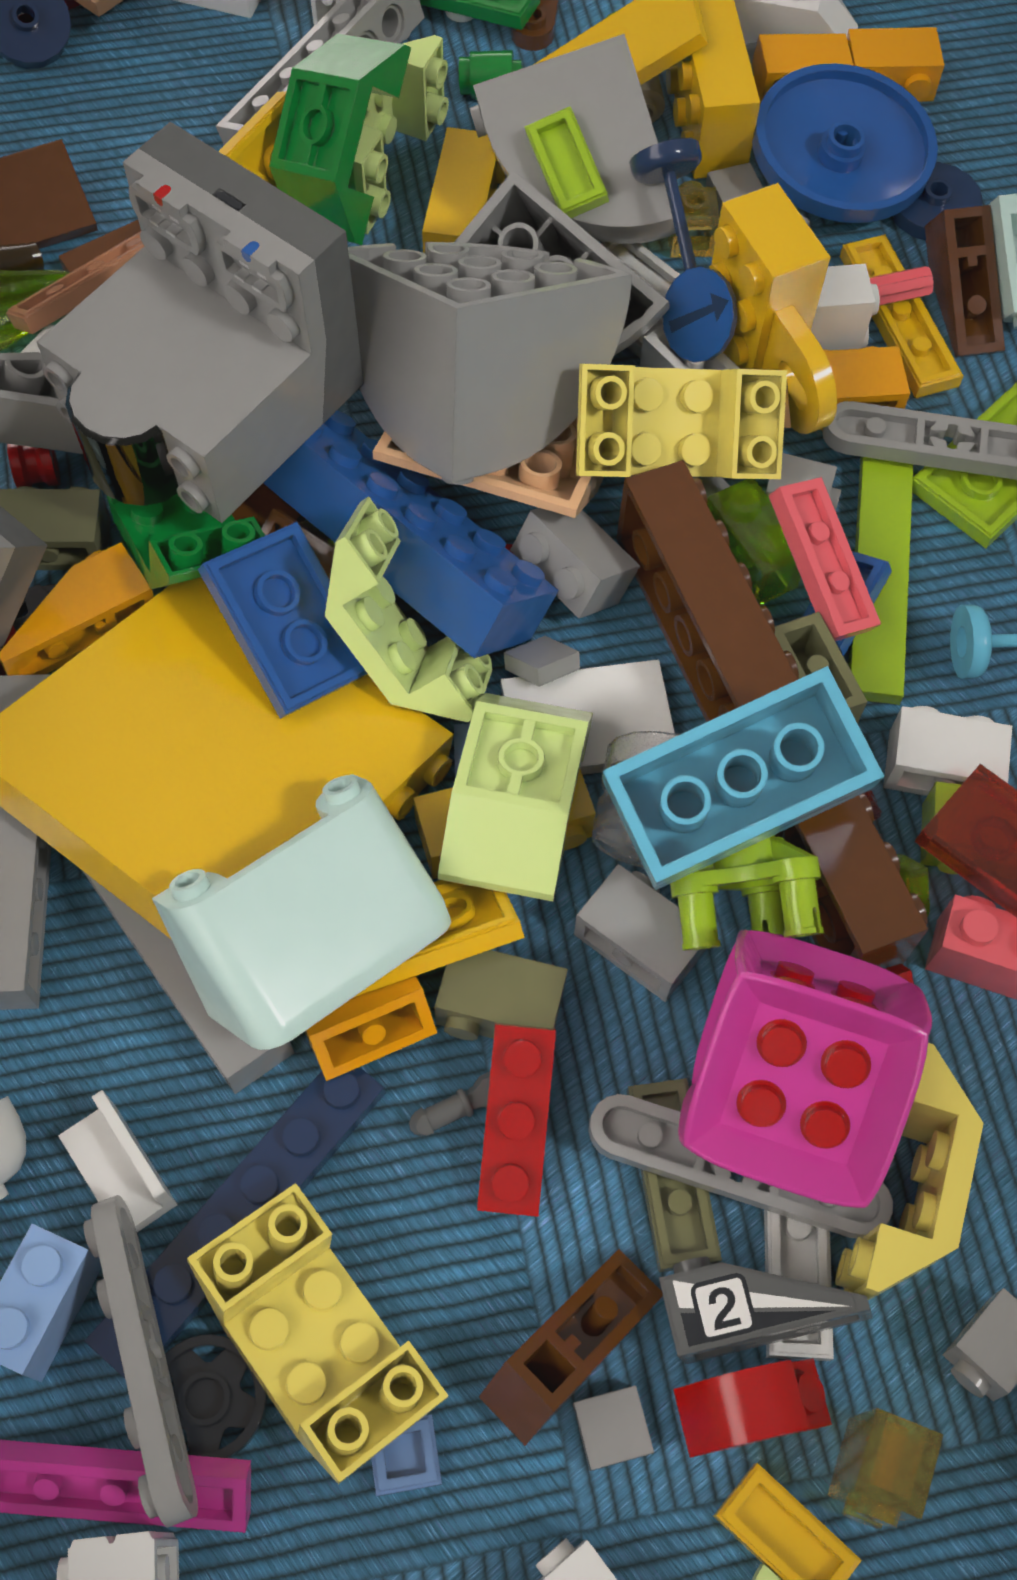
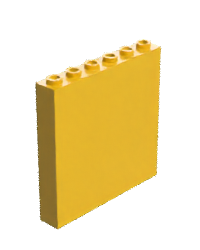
(172, 759)

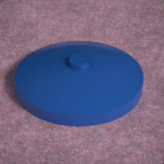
(845, 142)

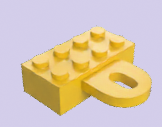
(777, 283)

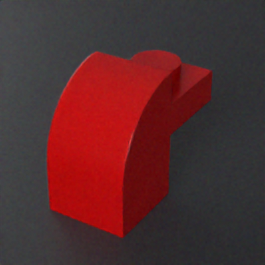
(751, 1406)

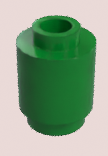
(484, 66)

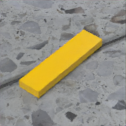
(907, 323)

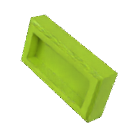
(566, 163)

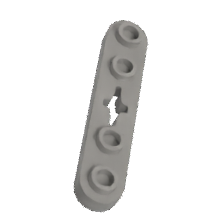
(918, 439)
(648, 1139)
(153, 1417)

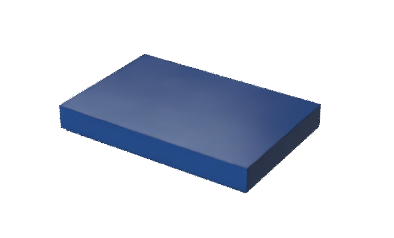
(276, 608)

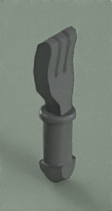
(461, 1104)

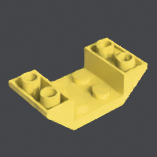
(654, 417)
(944, 1171)
(313, 1335)

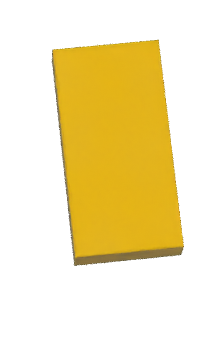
(783, 1531)

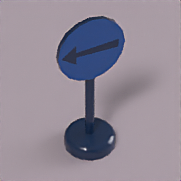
(701, 298)

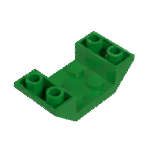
(325, 122)
(175, 541)

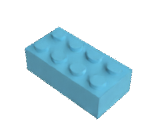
(742, 777)

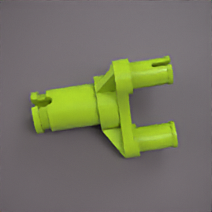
(772, 876)

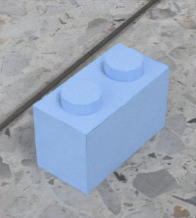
(42, 1299)

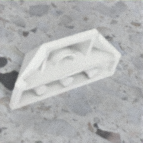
(793, 17)

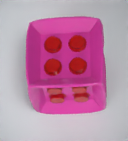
(806, 1069)

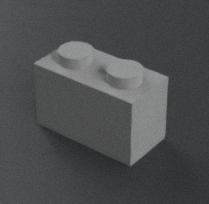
(576, 559)
(637, 931)

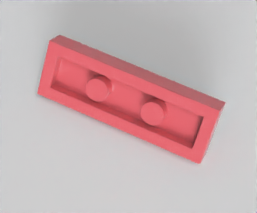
(824, 558)

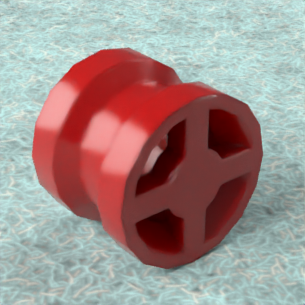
(33, 465)

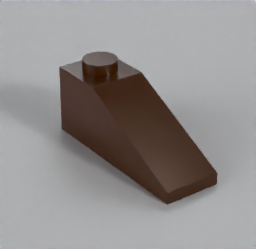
(966, 279)
(570, 1346)

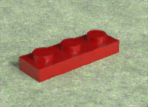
(516, 1119)

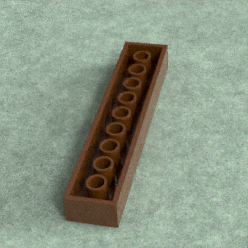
(732, 658)

